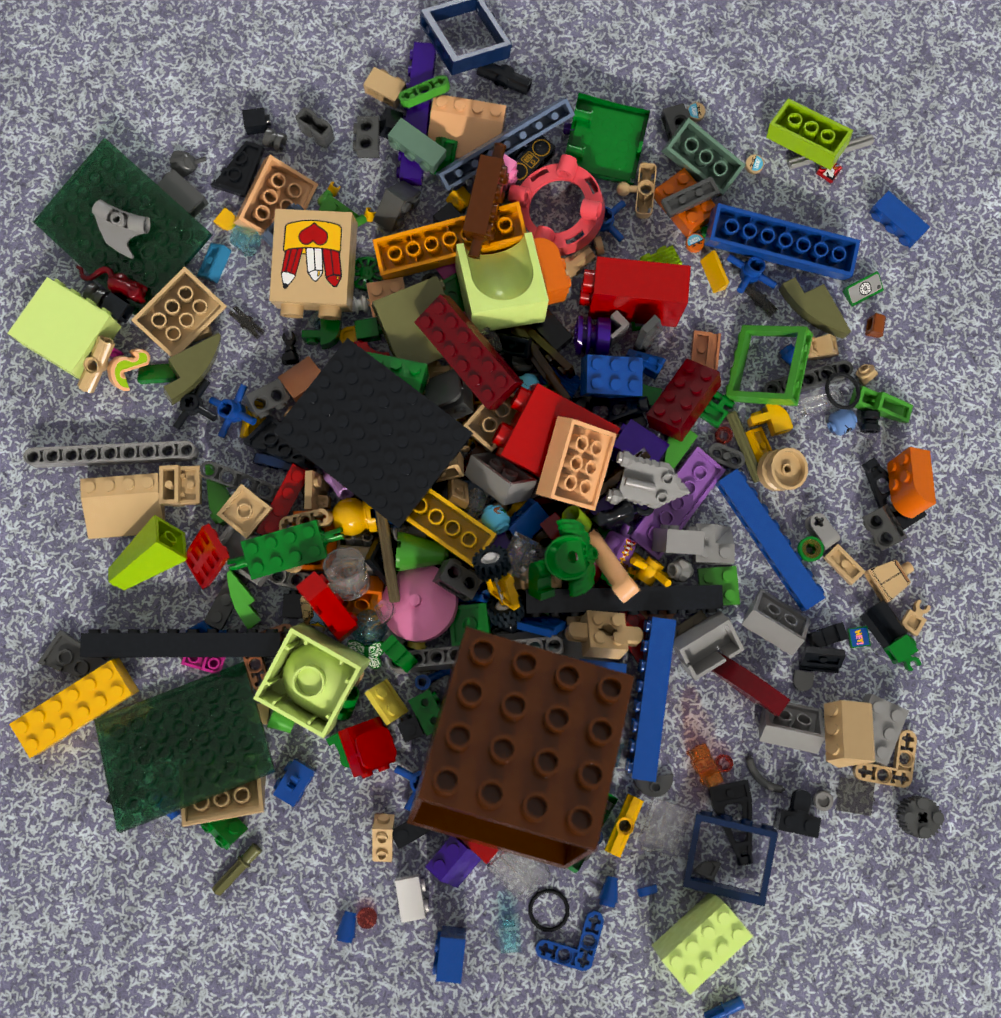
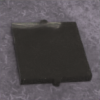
(855, 796)

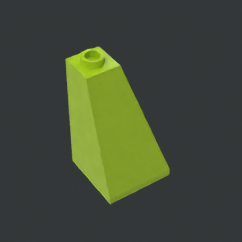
(148, 554)

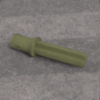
(236, 869)

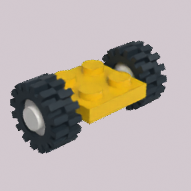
(493, 566)

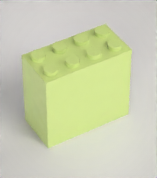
(63, 326)
(701, 942)

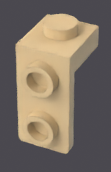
(382, 837)

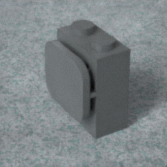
(450, 394)

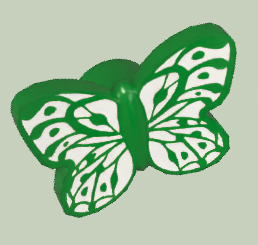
(371, 651)

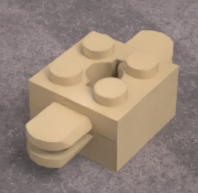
(605, 643)

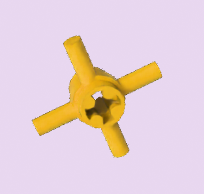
(650, 570)

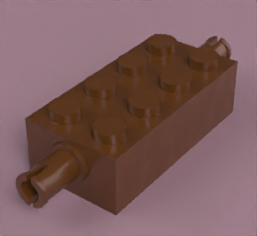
(485, 200)

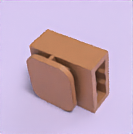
(299, 377)

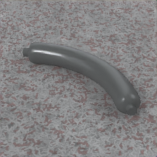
(760, 779)

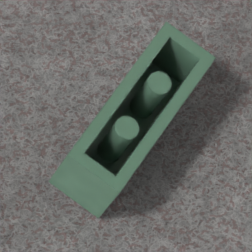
(416, 146)

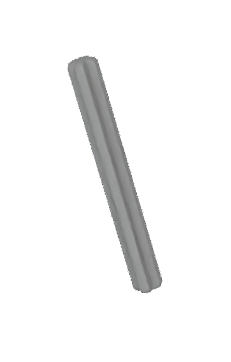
(854, 144)

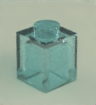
(509, 937)

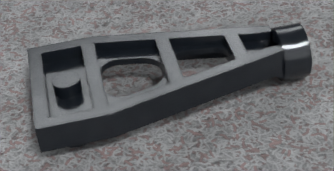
(632, 403)
(881, 499)
(734, 793)

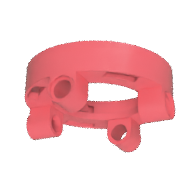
(591, 209)

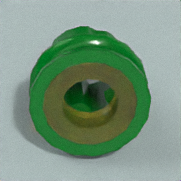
(810, 542)

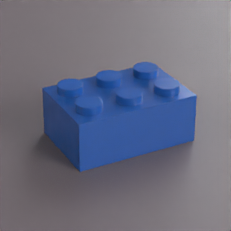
(611, 376)
(449, 954)

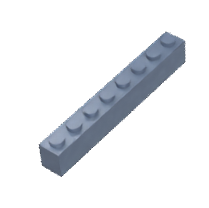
(513, 139)

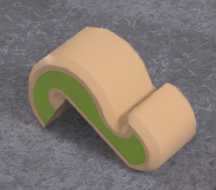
(122, 364)

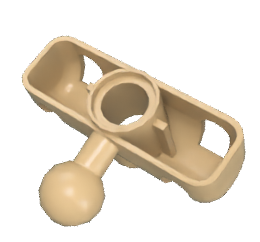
(643, 200)

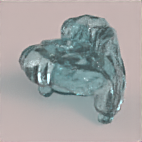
(370, 627)

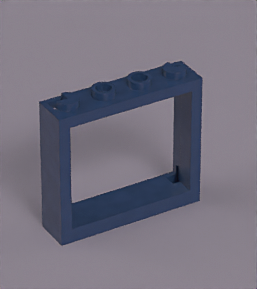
(474, 59)
(724, 890)

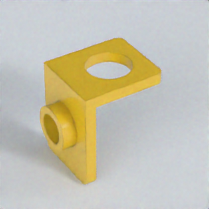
(459, 198)

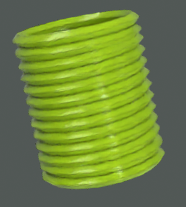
(577, 514)

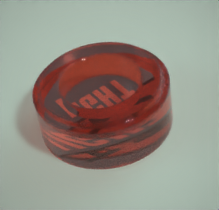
(367, 917)

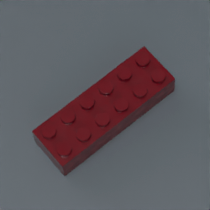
(468, 352)

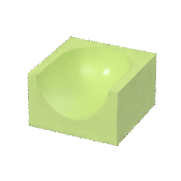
(503, 286)
(311, 679)

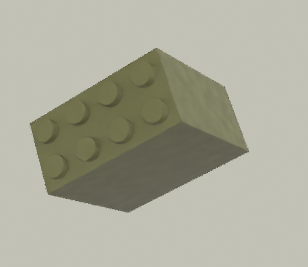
(397, 317)

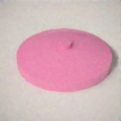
(423, 607)

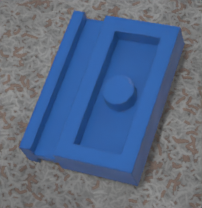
(542, 625)

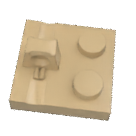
(316, 492)
(244, 511)

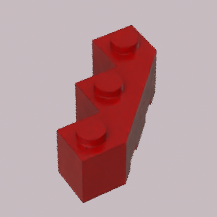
(328, 606)

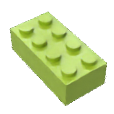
(809, 134)

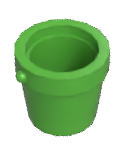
(280, 722)

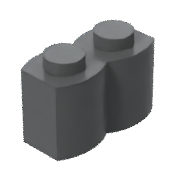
(315, 127)

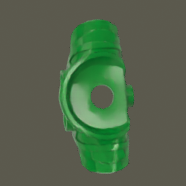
(561, 557)

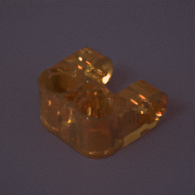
(704, 765)

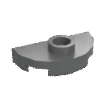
(655, 789)

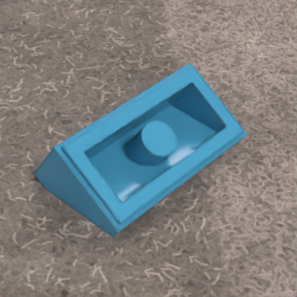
(214, 262)

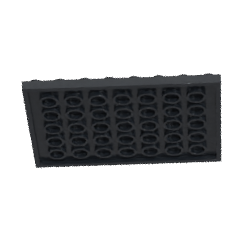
(373, 433)

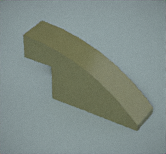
(815, 307)
(191, 367)

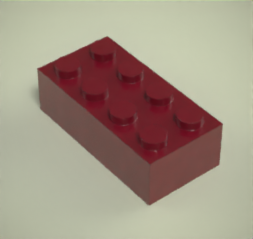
(684, 399)

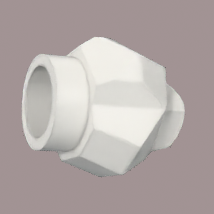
(680, 570)

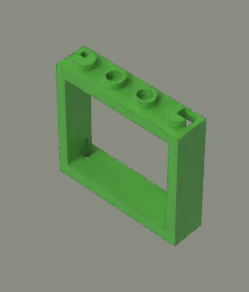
(796, 372)

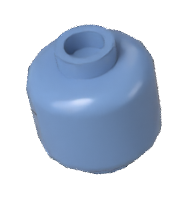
(842, 421)

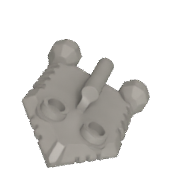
(646, 482)

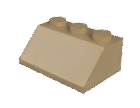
(849, 733)

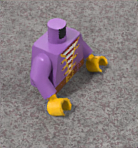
(623, 547)

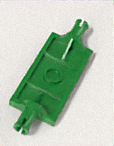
(285, 549)

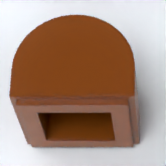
(875, 325)

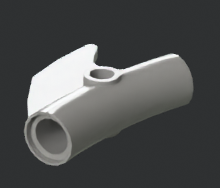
(119, 226)

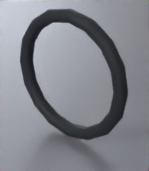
(852, 380)
(567, 910)

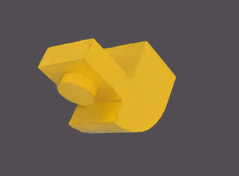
(775, 417)

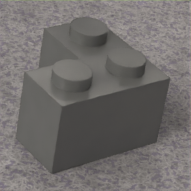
(395, 204)

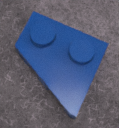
(651, 364)

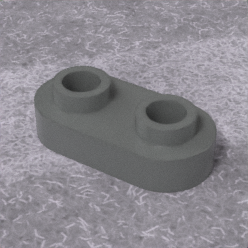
(726, 454)

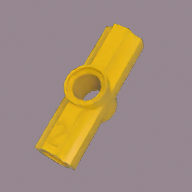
(619, 838)

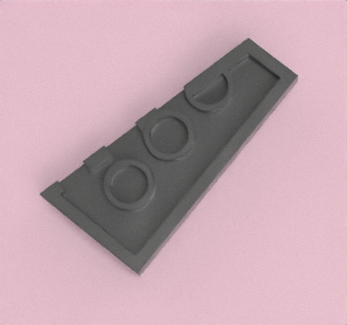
(648, 334)

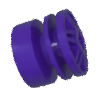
(592, 335)

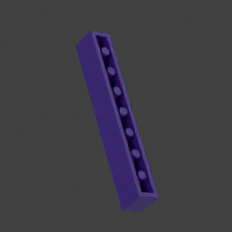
(422, 69)

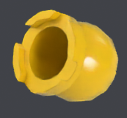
(353, 517)

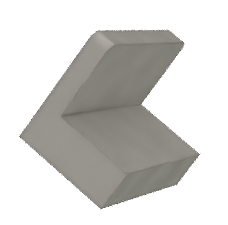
(619, 326)

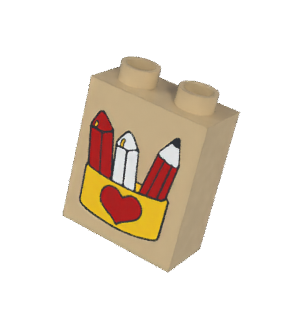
(313, 262)

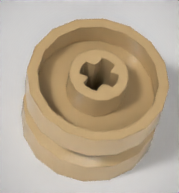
(782, 469)

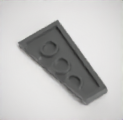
(64, 656)

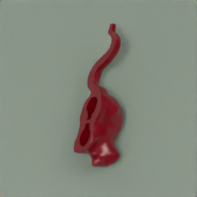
(118, 284)

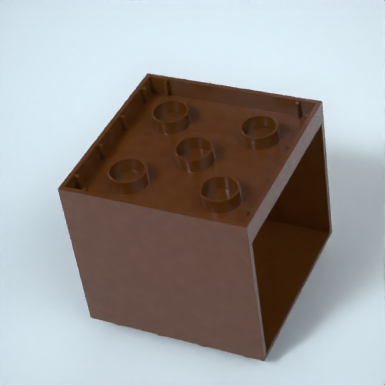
(523, 750)

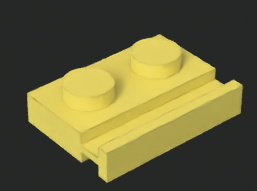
(386, 702)

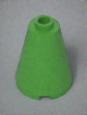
(418, 552)

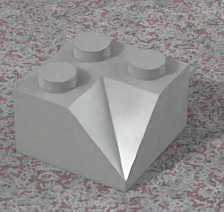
(672, 540)
(718, 545)

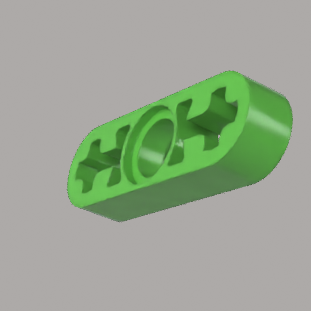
(413, 95)

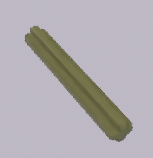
(743, 444)

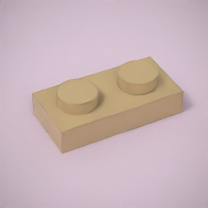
(458, 493)
(844, 564)

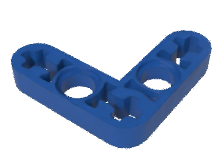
(575, 953)

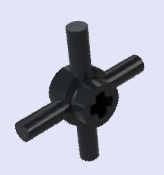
(196, 408)

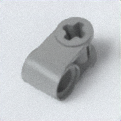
(823, 530)

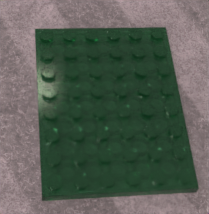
(116, 180)
(183, 747)

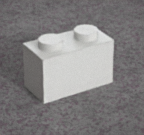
(411, 898)

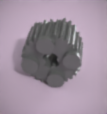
(909, 820)

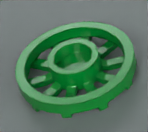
(366, 272)

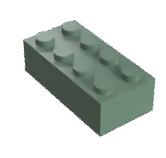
(702, 156)

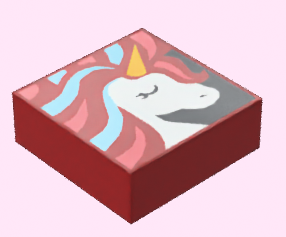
(829, 175)

